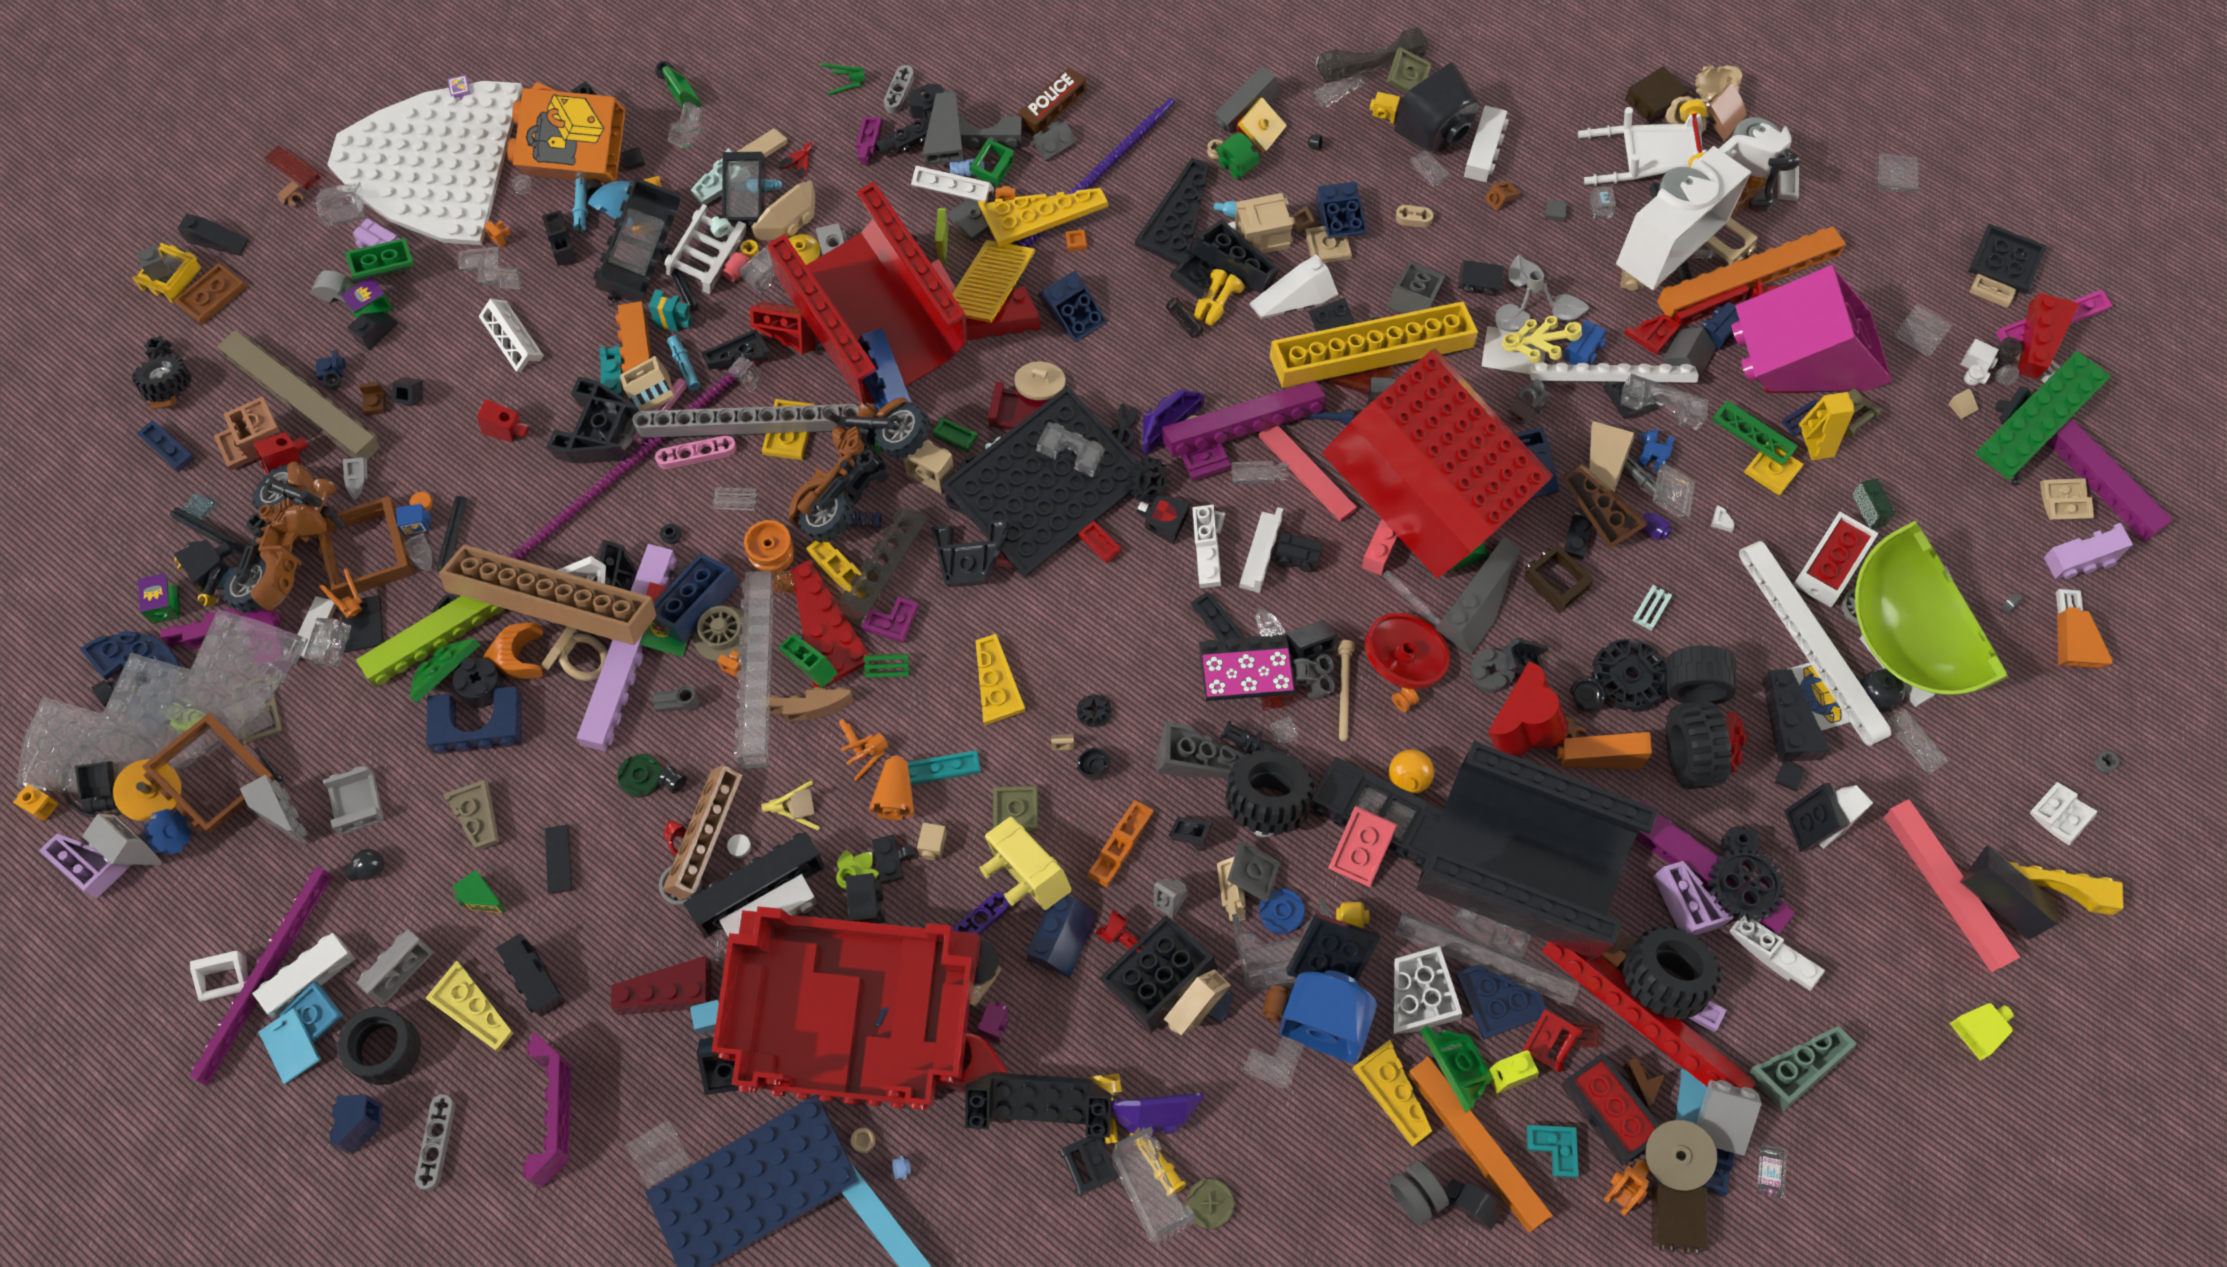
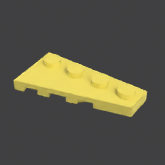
(466, 1004)

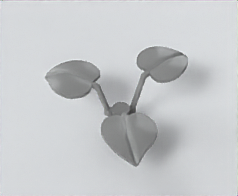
(1524, 272)

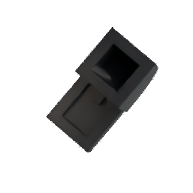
(1474, 1203)

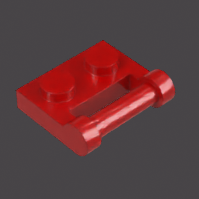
(1544, 1037)

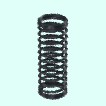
(1175, 306)

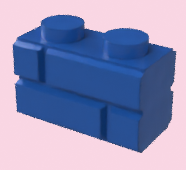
(1584, 349)

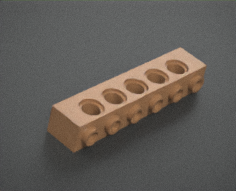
(702, 832)

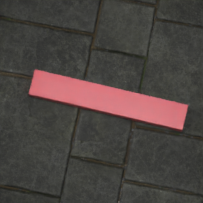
(1308, 472)

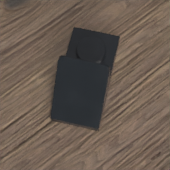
(1191, 831)

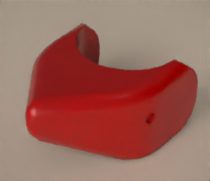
(982, 1063)

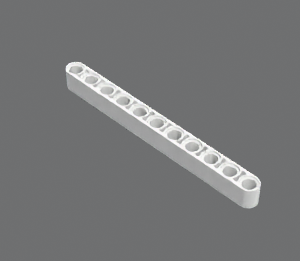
(1815, 643)

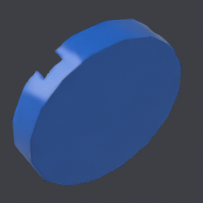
(1282, 912)

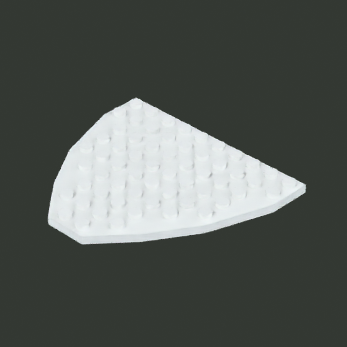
(432, 159)

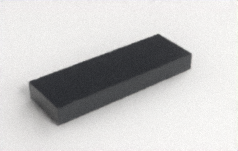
(1215, 617)
(558, 859)

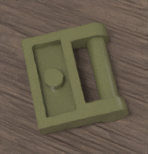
(1860, 403)

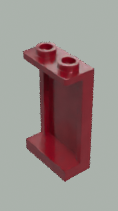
(1010, 407)

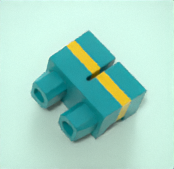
(669, 313)

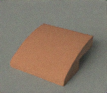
(1727, 110)

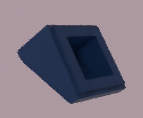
(1222, 1007)

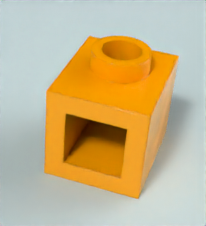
(36, 802)

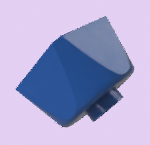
(1329, 1014)

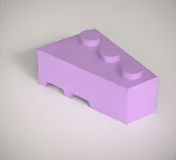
(2088, 554)

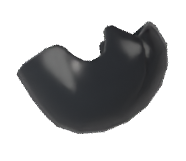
(1094, 764)

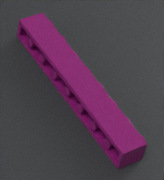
(1243, 419)
(2109, 481)
(1678, 846)

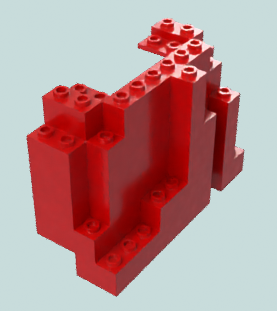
(807, 1000)

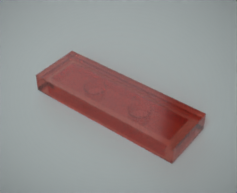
(292, 167)

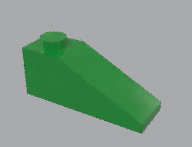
(808, 660)

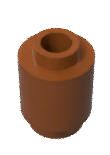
(1275, 1003)

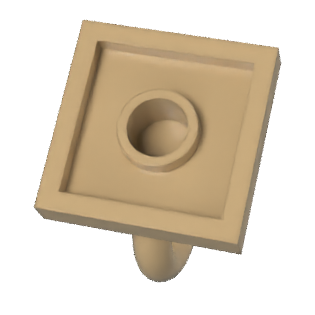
(563, 648)

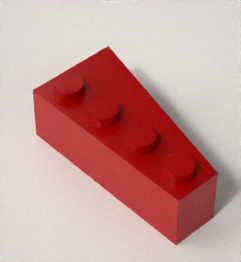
(1014, 316)
(2043, 332)

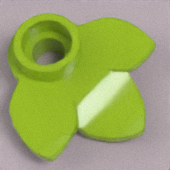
(855, 865)

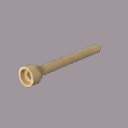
(1345, 649)

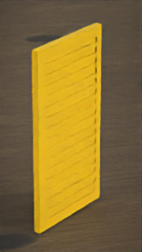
(991, 279)

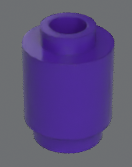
(1656, 526)

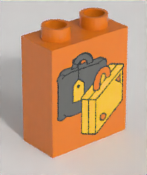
(567, 135)

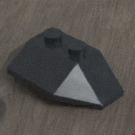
(619, 566)

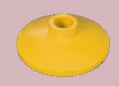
(809, 246)

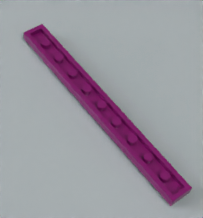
(264, 971)

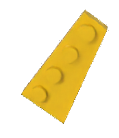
(997, 687)
(1388, 1084)

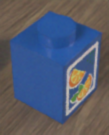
(413, 519)

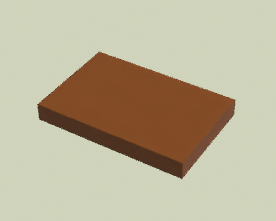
(210, 293)

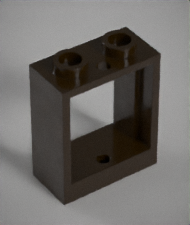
(1555, 599)

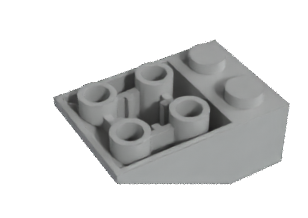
(272, 805)
(118, 842)

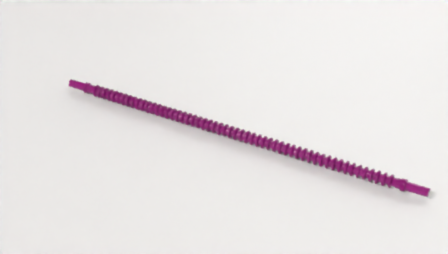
(611, 477)

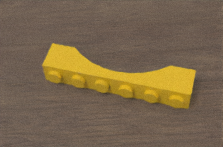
(2094, 894)

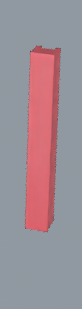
(1945, 880)

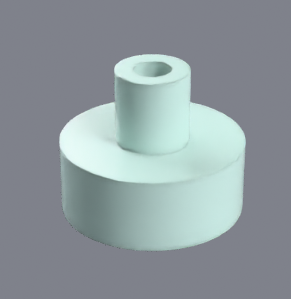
(720, 226)

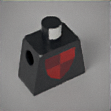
(1165, 517)

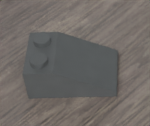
(1415, 289)

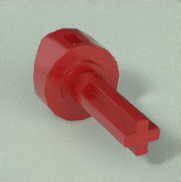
(1115, 929)

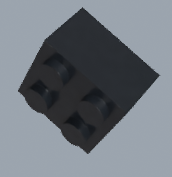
(864, 899)

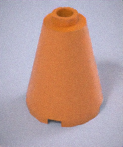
(893, 791)

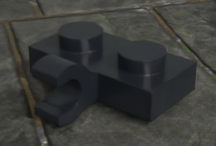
(890, 858)

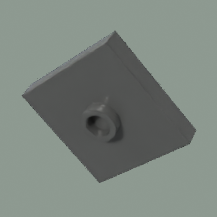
(969, 219)
(1253, 871)

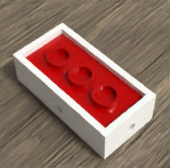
(1835, 559)

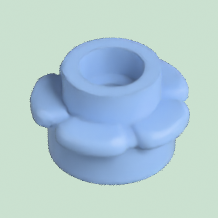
(901, 1167)

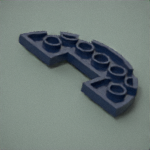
(112, 652)

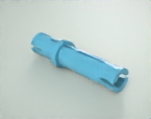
(580, 211)
(681, 355)

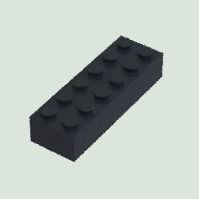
(753, 881)

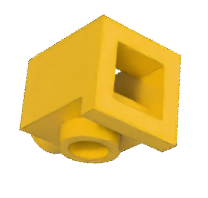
(1385, 106)

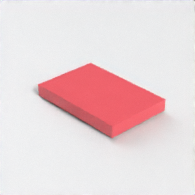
(1363, 846)

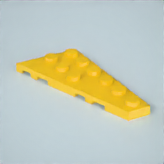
(1035, 213)

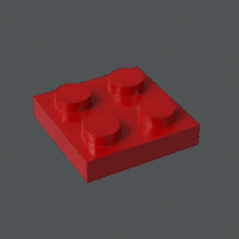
(1737, 738)

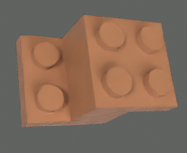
(246, 425)

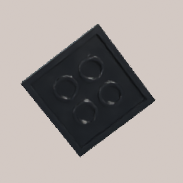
(2007, 258)
(1334, 947)

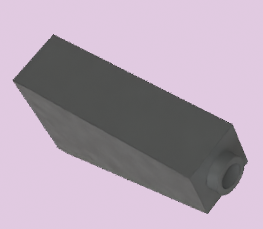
(1260, 84)
(943, 134)

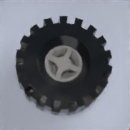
(162, 378)

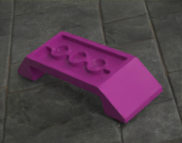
(542, 1167)

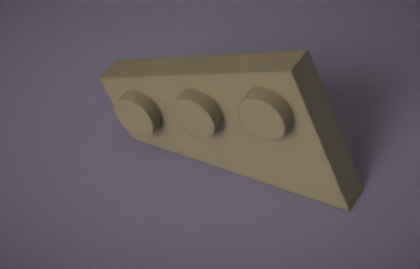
(475, 812)

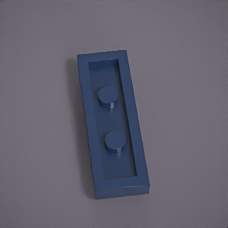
(165, 446)

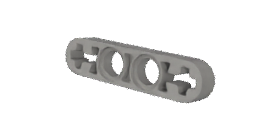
(439, 1142)

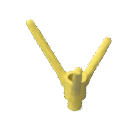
(780, 806)

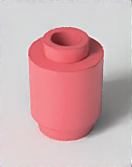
(732, 266)

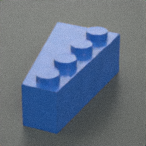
(886, 382)

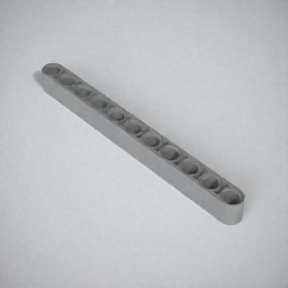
(738, 416)

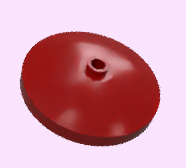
(1407, 651)

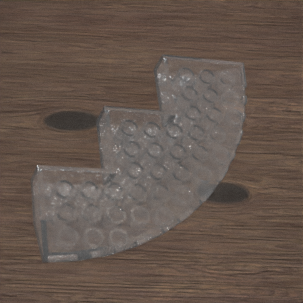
(158, 704)

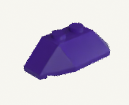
(1169, 411)
(1160, 1113)

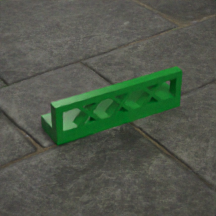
(1755, 429)

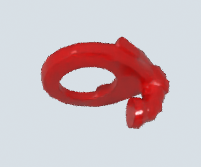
(671, 831)

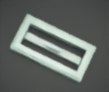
(1659, 594)

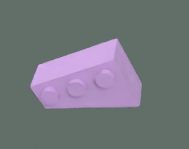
(82, 864)
(1688, 901)

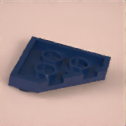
(1498, 1001)

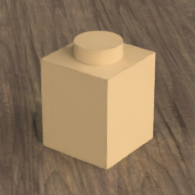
(931, 841)

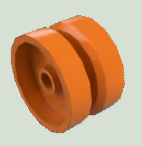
(769, 546)

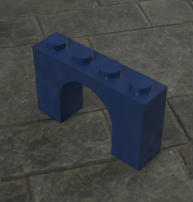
(502, 729)

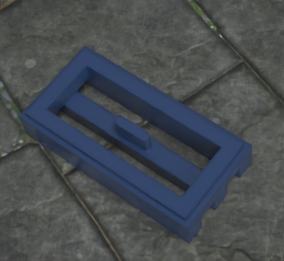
(1790, 426)

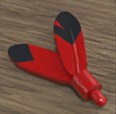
(801, 157)

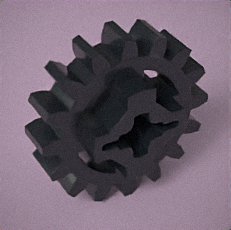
(1148, 479)

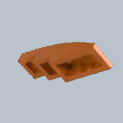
(1120, 843)

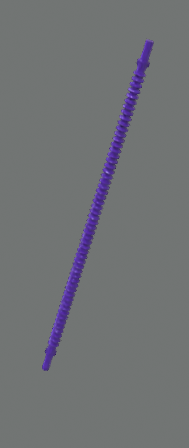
(1112, 158)

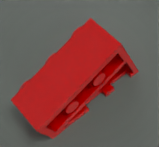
(784, 324)

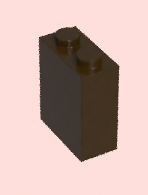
(1655, 94)
(1679, 1219)

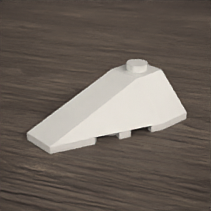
(1302, 287)
(1853, 805)

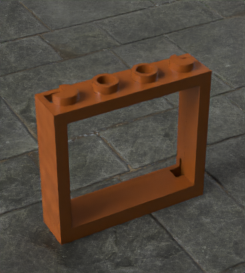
(355, 515)
(179, 744)

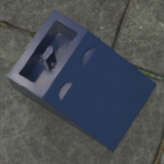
(1340, 210)
(1072, 306)
(1538, 444)

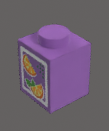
(459, 86)

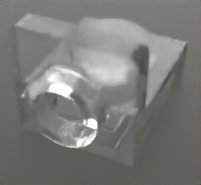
(746, 373)

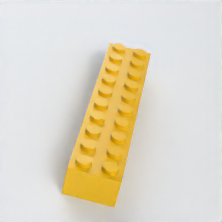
(1372, 344)

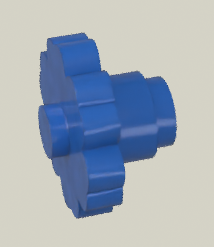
(166, 832)

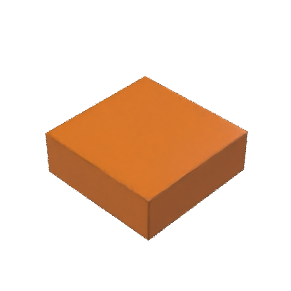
(1076, 240)

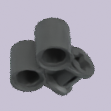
(1314, 675)

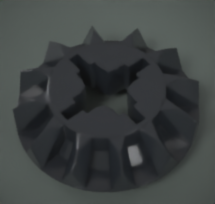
(1102, 715)

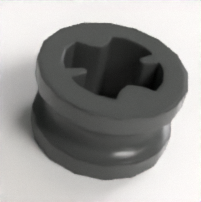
(2101, 765)

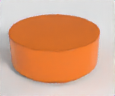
(422, 497)

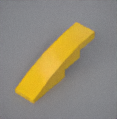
(834, 564)

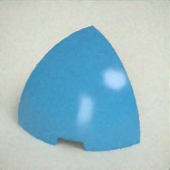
(610, 197)

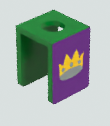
(366, 298)
(157, 599)

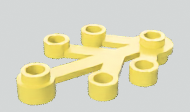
(1518, 341)

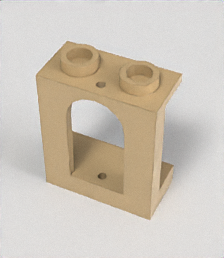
(1729, 254)

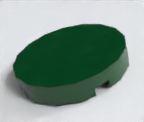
(639, 775)

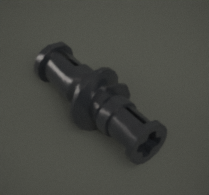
(1247, 740)

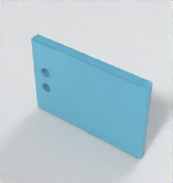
(289, 1045)
(1690, 1097)

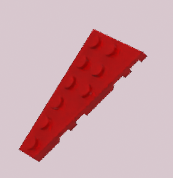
(824, 624)

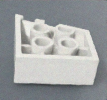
(1423, 992)

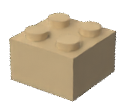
(930, 465)

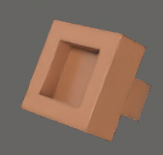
(288, 193)

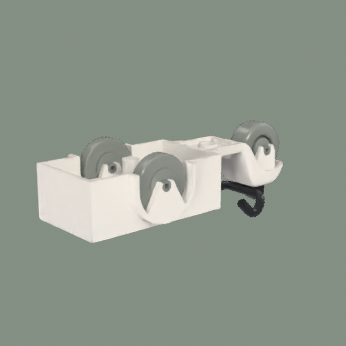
(1701, 198)

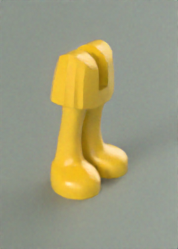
(1215, 308)

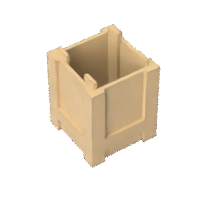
(1265, 222)

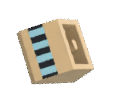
(648, 385)

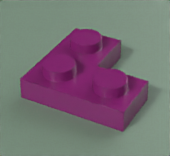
(894, 625)

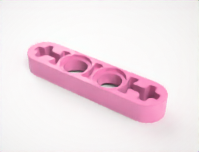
(696, 455)

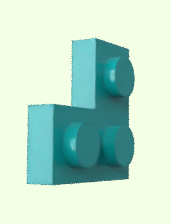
(1561, 1144)

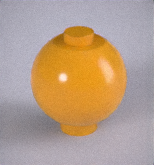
(1411, 771)

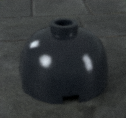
(1883, 689)

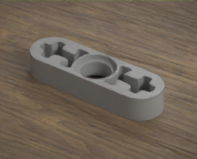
(898, 82)

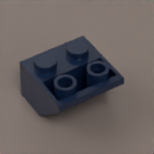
(354, 1121)

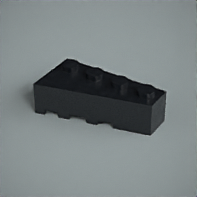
(1792, 720)

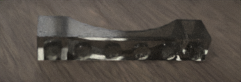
(1341, 64)

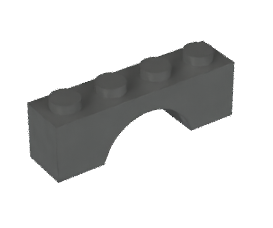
(1006, 132)

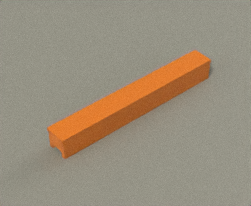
(1479, 1146)

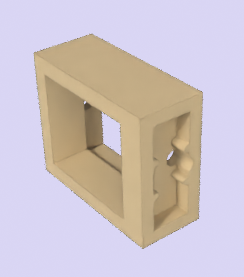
(1197, 1002)

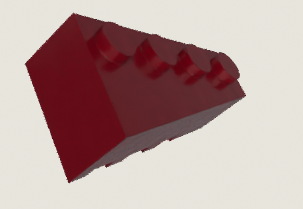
(664, 990)

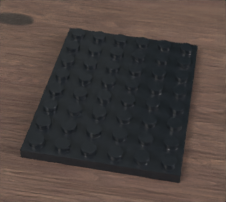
(1042, 494)

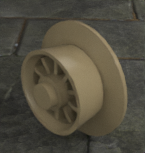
(718, 632)
(1681, 1155)

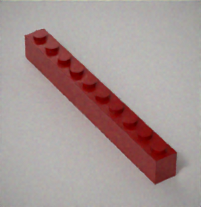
(1666, 1033)

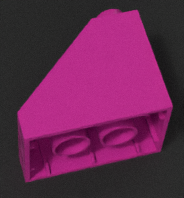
(1811, 337)

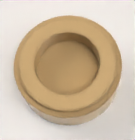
(862, 1140)

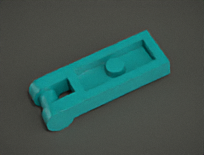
(611, 369)

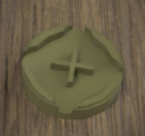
(1211, 1203)

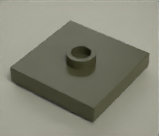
(1407, 70)
(1018, 802)

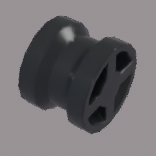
(672, 779)

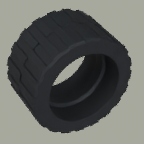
(1701, 674)
(357, 1031)

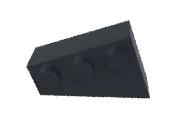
(530, 975)

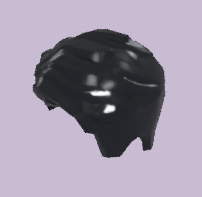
(1588, 693)

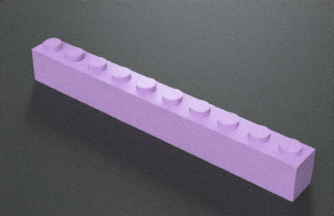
(622, 660)

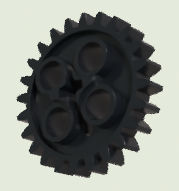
(1762, 899)

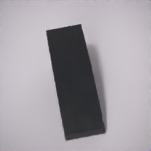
(559, 238)

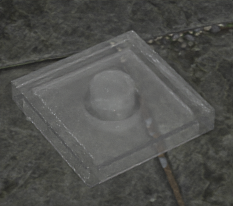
(1897, 173)
(1674, 491)

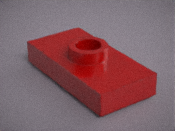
(1099, 542)

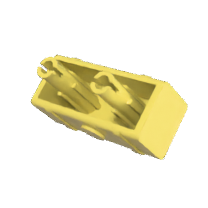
(1027, 863)

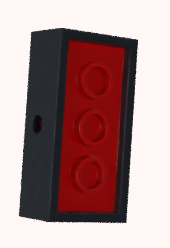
(1611, 1108)

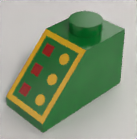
(477, 894)

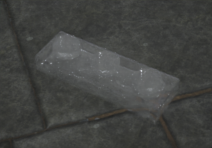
(1917, 741)

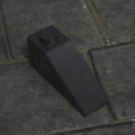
(208, 234)

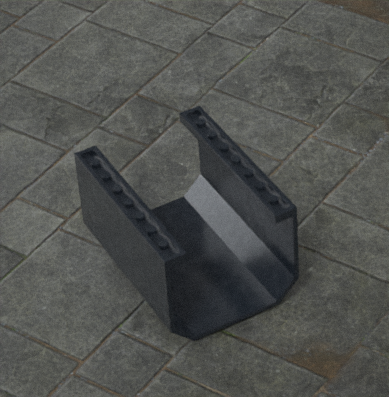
(1533, 849)

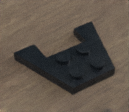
(969, 562)

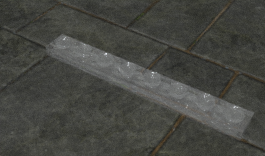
(1495, 960)

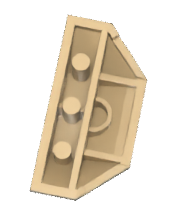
(787, 213)

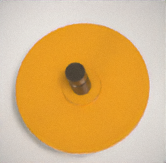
(140, 798)

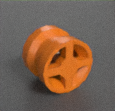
(1405, 699)

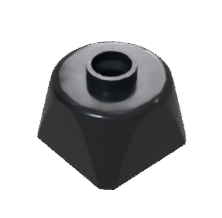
(1437, 110)

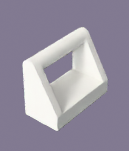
(216, 964)

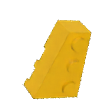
(1826, 425)

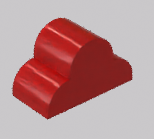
(1529, 716)

